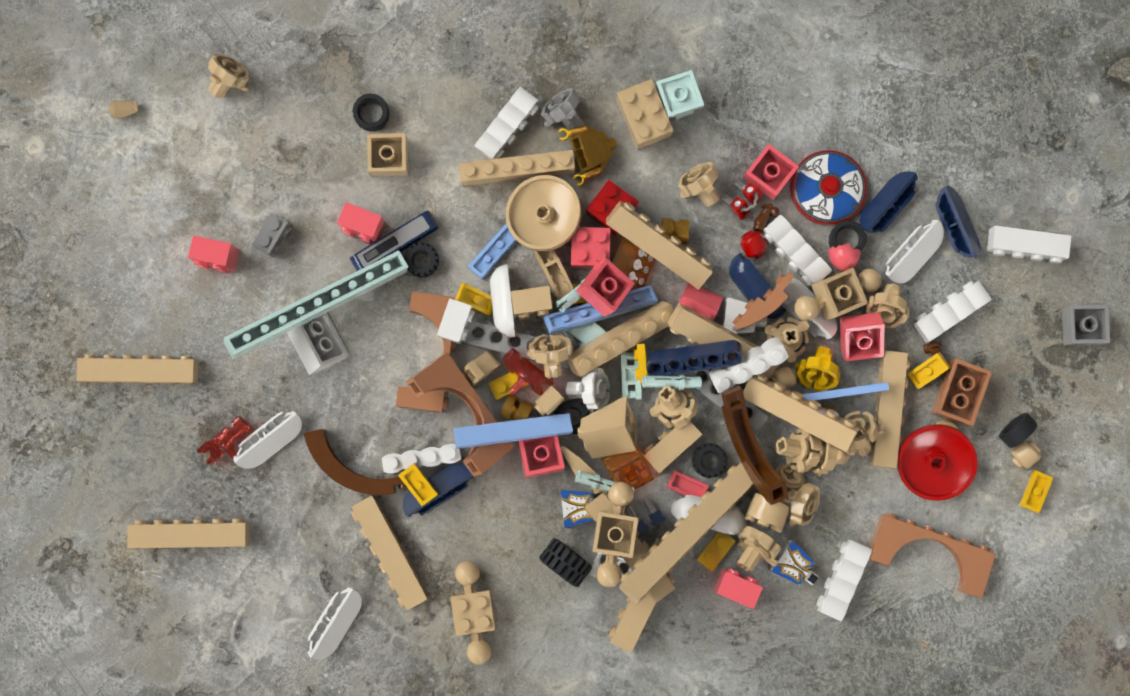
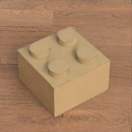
(387, 154)
(531, 303)

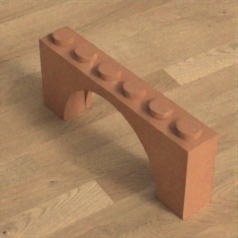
(432, 308)
(444, 375)
(972, 561)

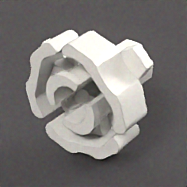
(591, 389)

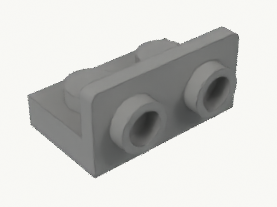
(272, 235)

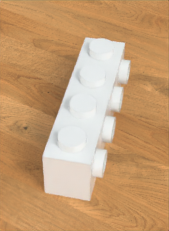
(1028, 243)

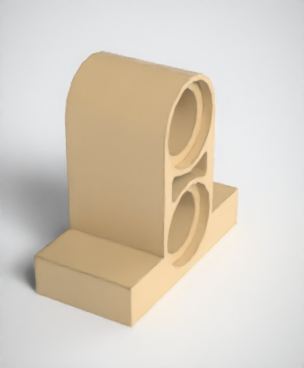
(481, 368)

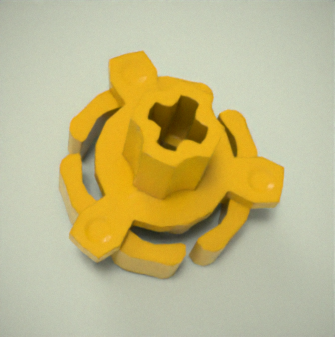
(819, 369)

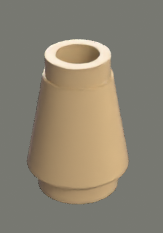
(123, 108)

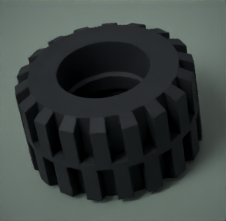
(565, 562)

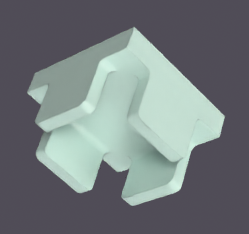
(679, 95)

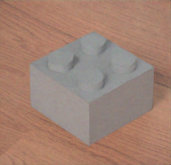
(1085, 325)

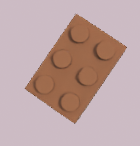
(961, 392)

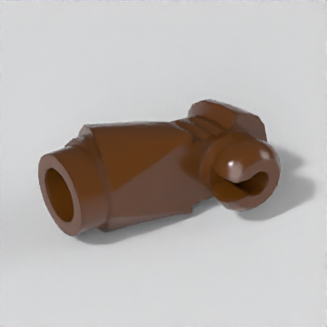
(762, 219)
(933, 348)

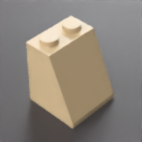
(609, 430)

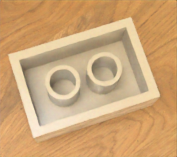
(644, 114)

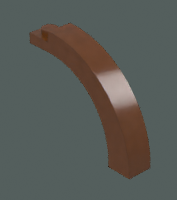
(327, 460)
(754, 461)

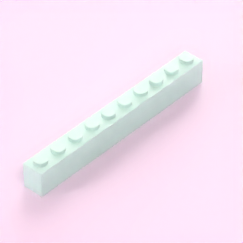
(315, 305)

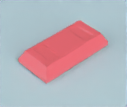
(686, 485)

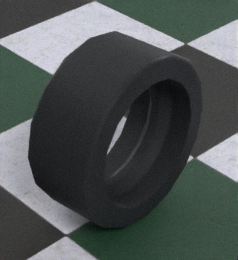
(362, 101)
(862, 236)
(1018, 430)

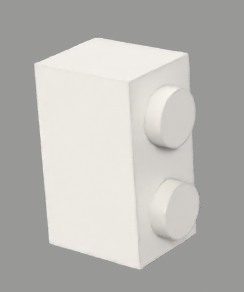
(455, 321)

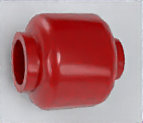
(753, 244)

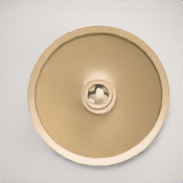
(543, 213)

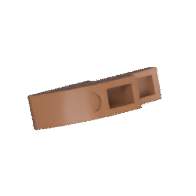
(759, 309)

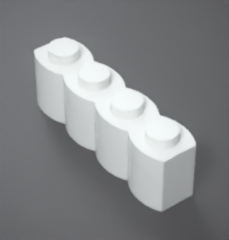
(506, 124)
(796, 251)
(952, 311)
(753, 362)
(427, 457)
(844, 580)

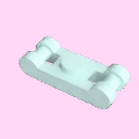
(628, 377)

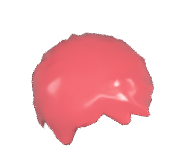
(844, 257)

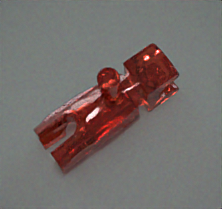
(526, 373)
(225, 440)

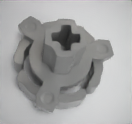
(563, 110)

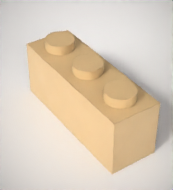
(670, 446)

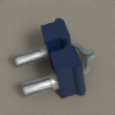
(655, 517)

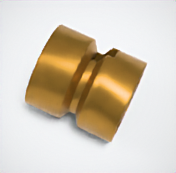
(679, 229)
(515, 409)

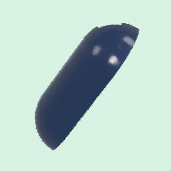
(889, 202)
(957, 223)
(751, 282)
(446, 482)

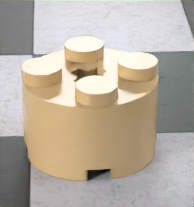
(767, 514)

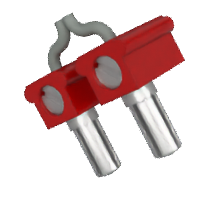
(740, 206)

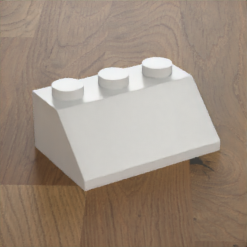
(318, 344)

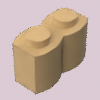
(548, 401)

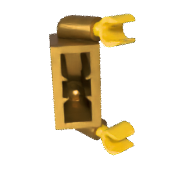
(590, 149)

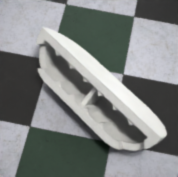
(914, 252)
(502, 301)
(818, 325)
(268, 440)
(731, 523)
(334, 623)

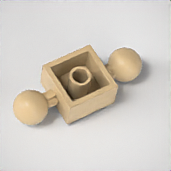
(838, 294)
(615, 534)
(473, 612)

